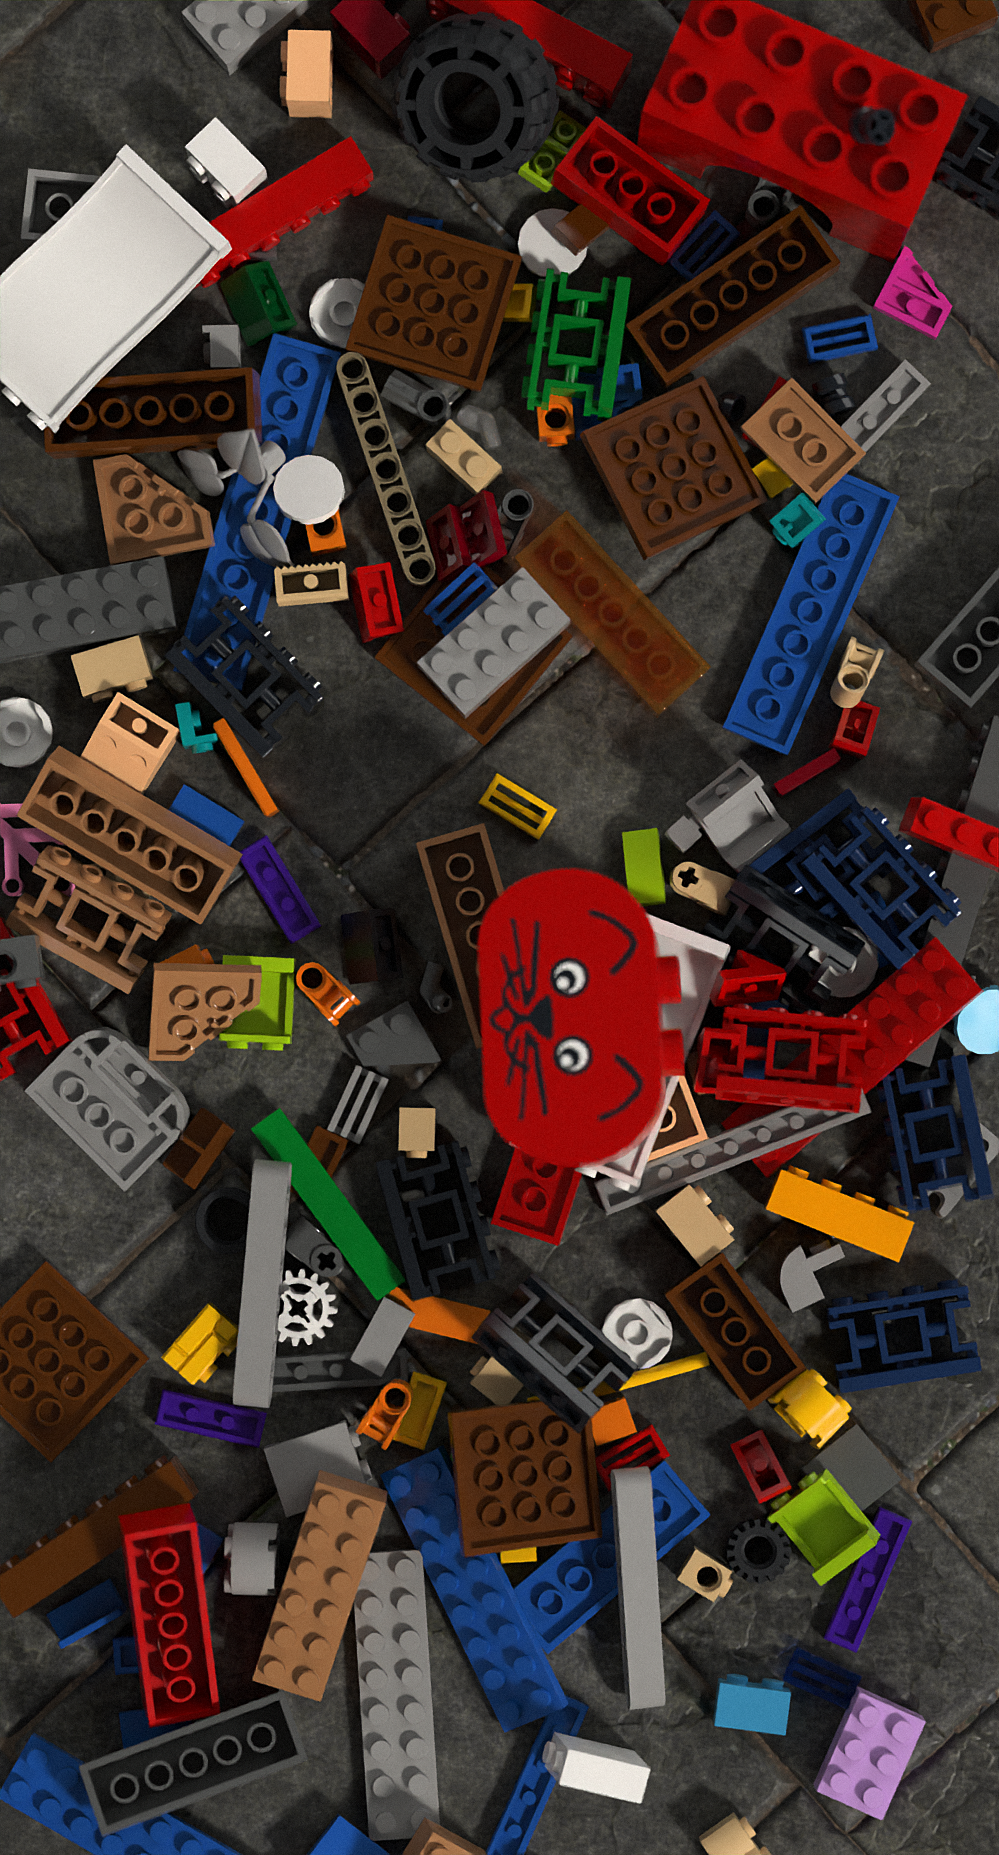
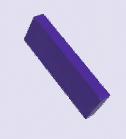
(279, 889)
(210, 1418)

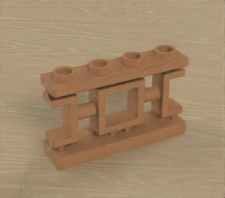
(73, 939)

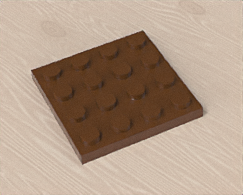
(433, 303)
(673, 468)
(421, 635)
(59, 1361)
(522, 1478)

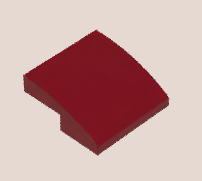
(466, 536)

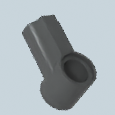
(415, 397)

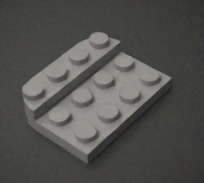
(112, 1103)

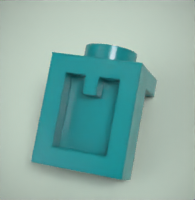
(796, 521)
(189, 723)

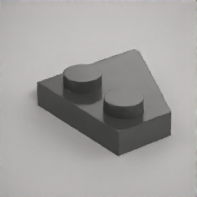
(393, 1040)

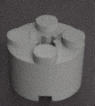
(252, 1558)

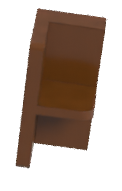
(199, 1147)

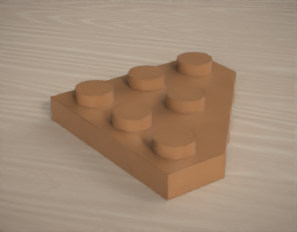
(146, 513)
(197, 1004)

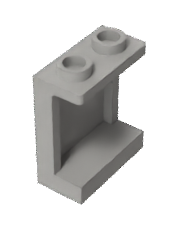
(738, 816)
(298, 1461)

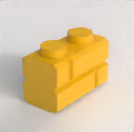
(202, 1344)

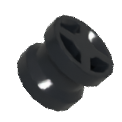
(871, 125)

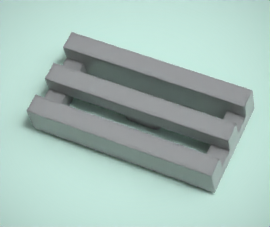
(345, 1131)

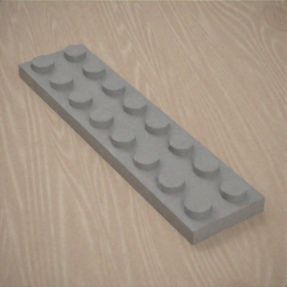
(396, 1695)

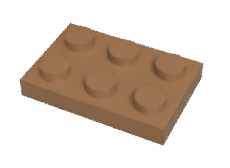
(803, 440)

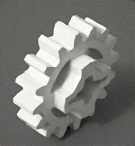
(311, 1323)

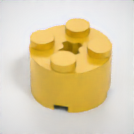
(810, 1407)

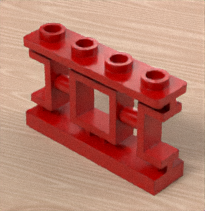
(45, 1010)
(788, 1086)

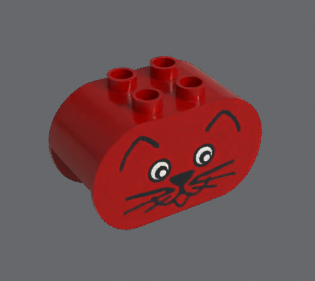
(575, 1018)

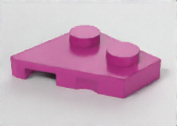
(913, 297)

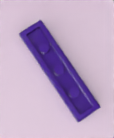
(867, 1582)

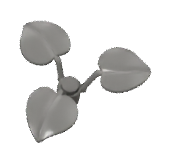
(256, 465)

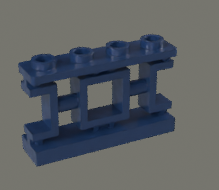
(802, 845)
(859, 907)
(962, 1130)
(907, 1365)

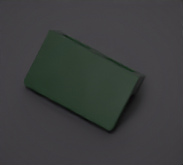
(257, 302)

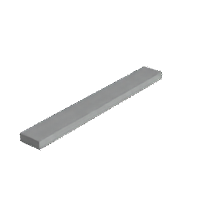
(723, 1152)

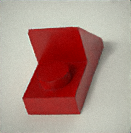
(747, 981)
(714, 1048)
(760, 1466)

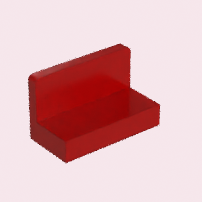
(376, 601)

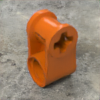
(328, 994)
(384, 1418)

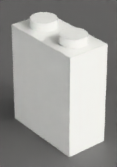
(596, 1767)

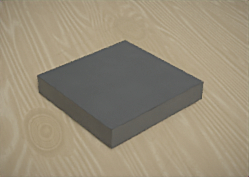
(855, 1466)

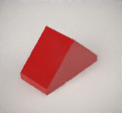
(855, 730)

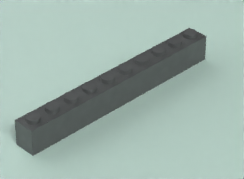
(961, 875)

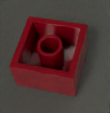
(372, 33)

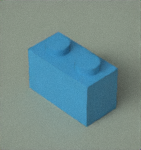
(752, 1705)

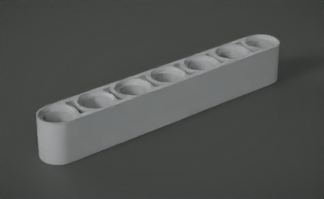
(262, 1283)
(638, 1587)

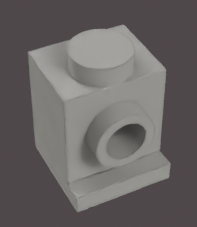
(223, 348)

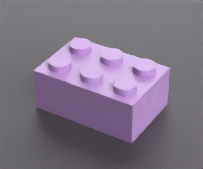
(869, 1753)

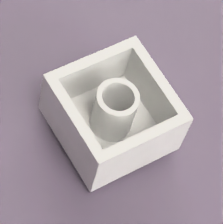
(226, 164)

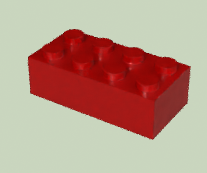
(630, 191)

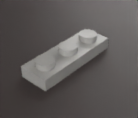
(885, 405)

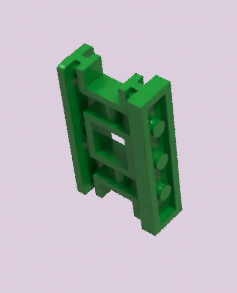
(605, 347)

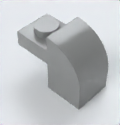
(797, 1276)

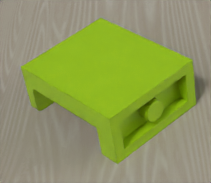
(273, 1017)
(824, 1524)

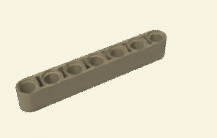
(383, 453)

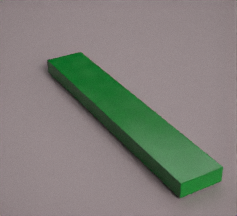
(329, 1205)

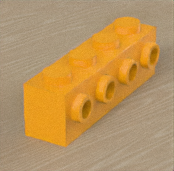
(839, 1215)

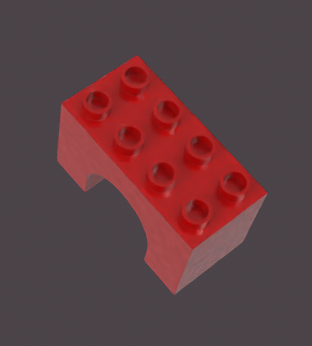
(778, 103)

